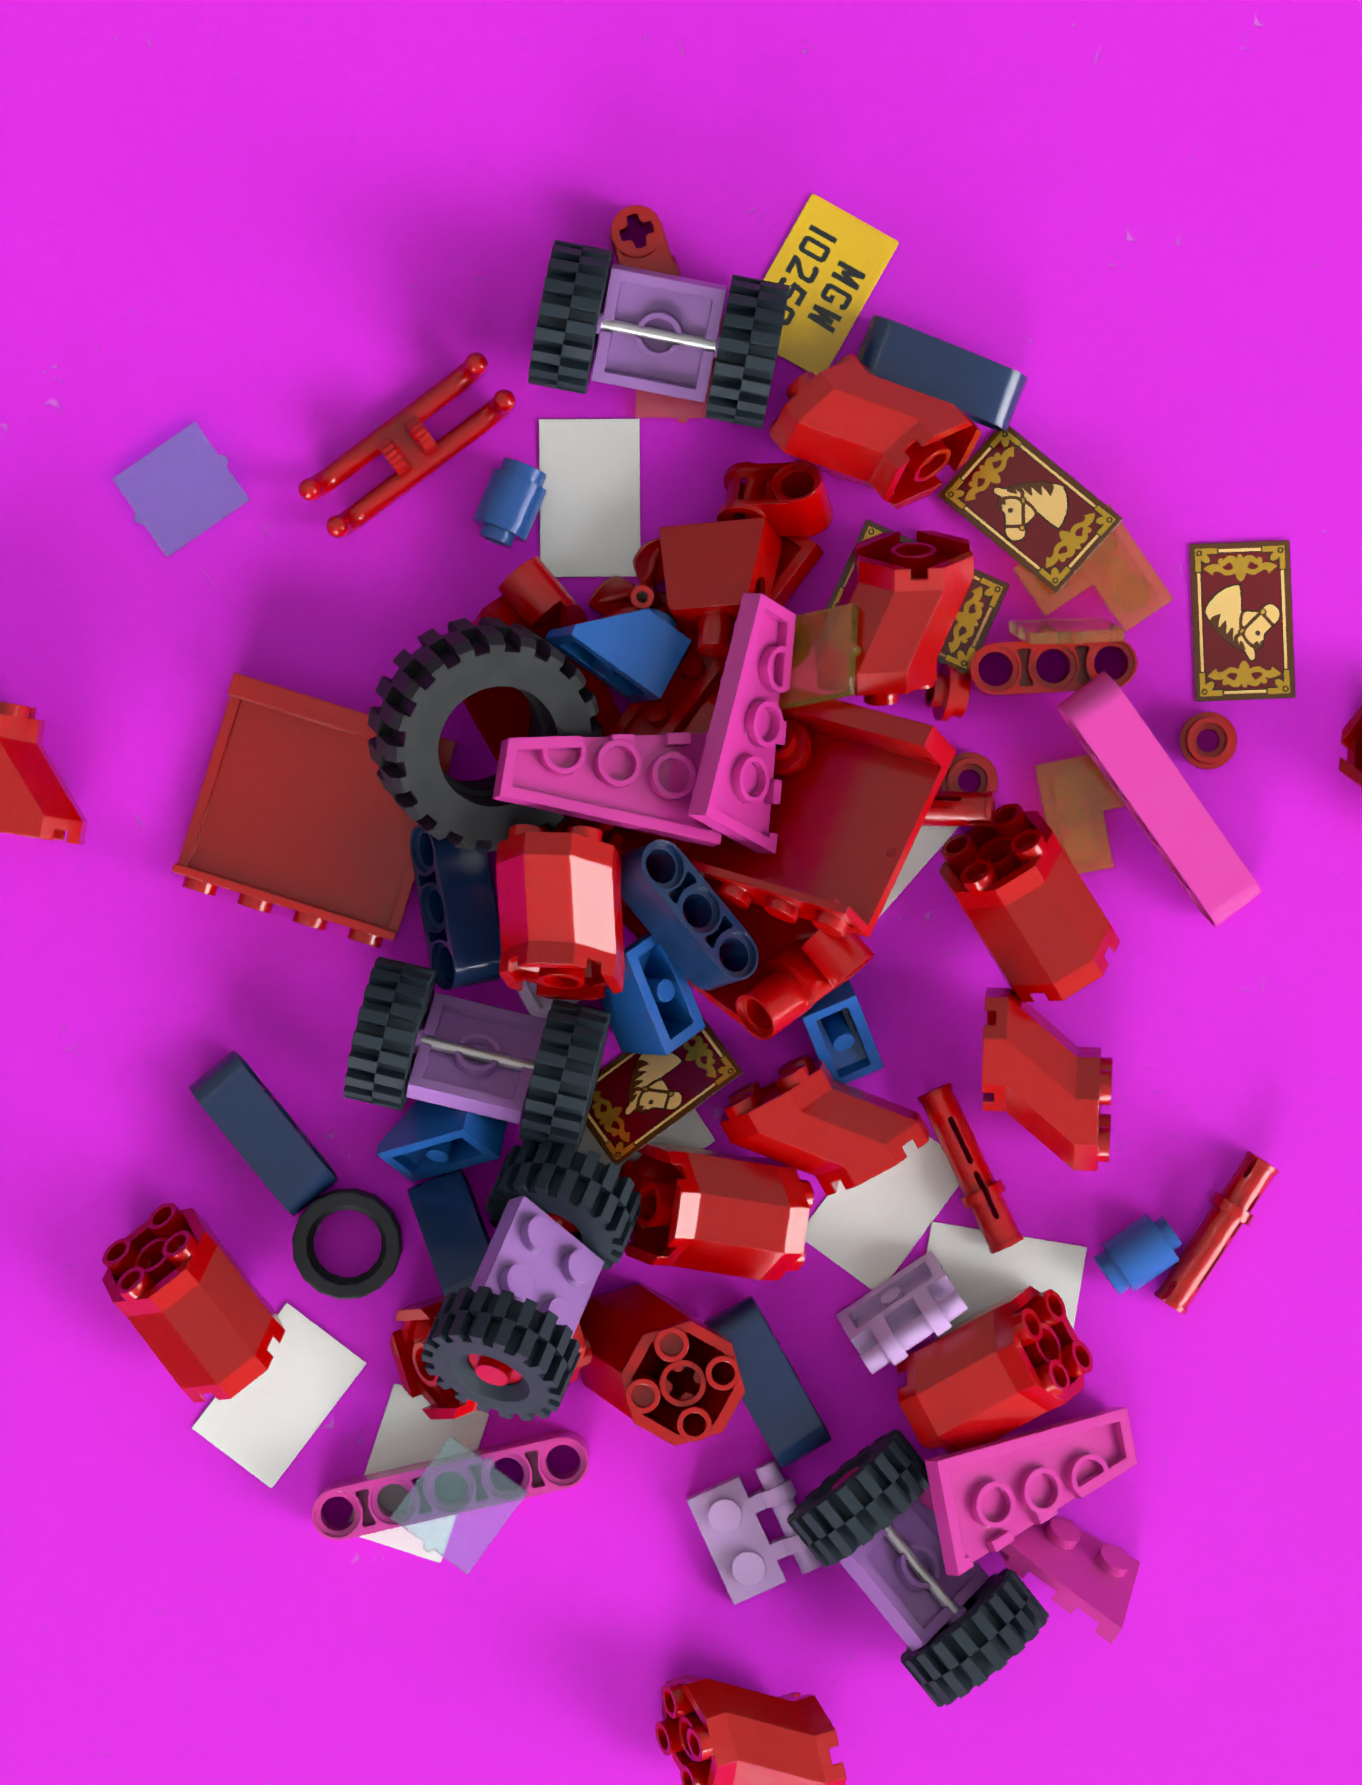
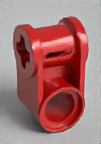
(656, 252)
(786, 494)

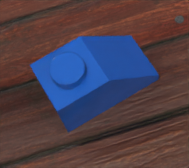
(626, 651)
(656, 1002)
(842, 1035)
(440, 1141)

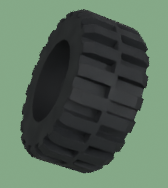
(428, 691)

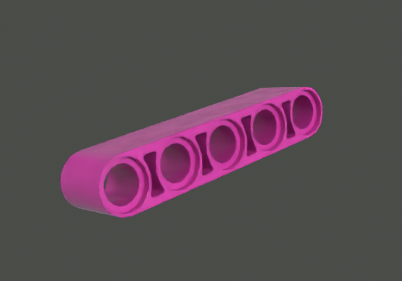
(1159, 799)
(374, 1517)

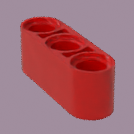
(1023, 672)

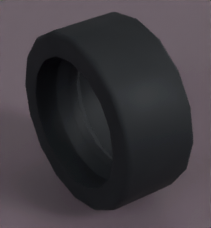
(316, 1274)

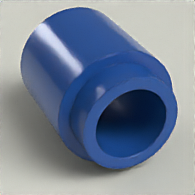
(510, 503)
(1138, 1253)

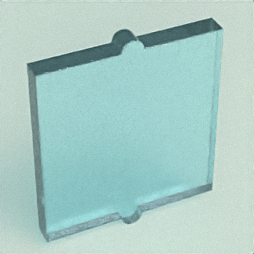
(181, 489)
(459, 1504)

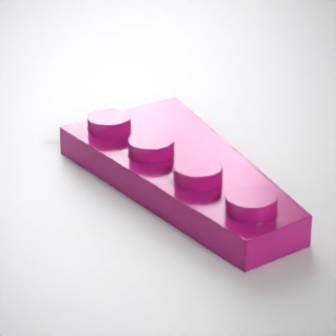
(740, 747)
(609, 780)
(1021, 1480)
(1076, 1566)

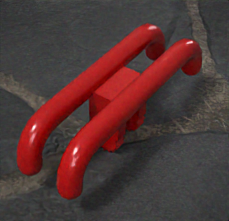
(408, 447)

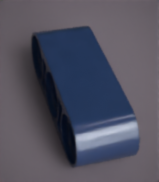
(944, 371)
(456, 910)
(709, 925)
(263, 1133)
(451, 1228)
(771, 1385)

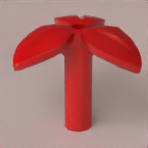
(619, 592)

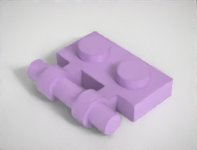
(902, 1313)
(737, 1538)

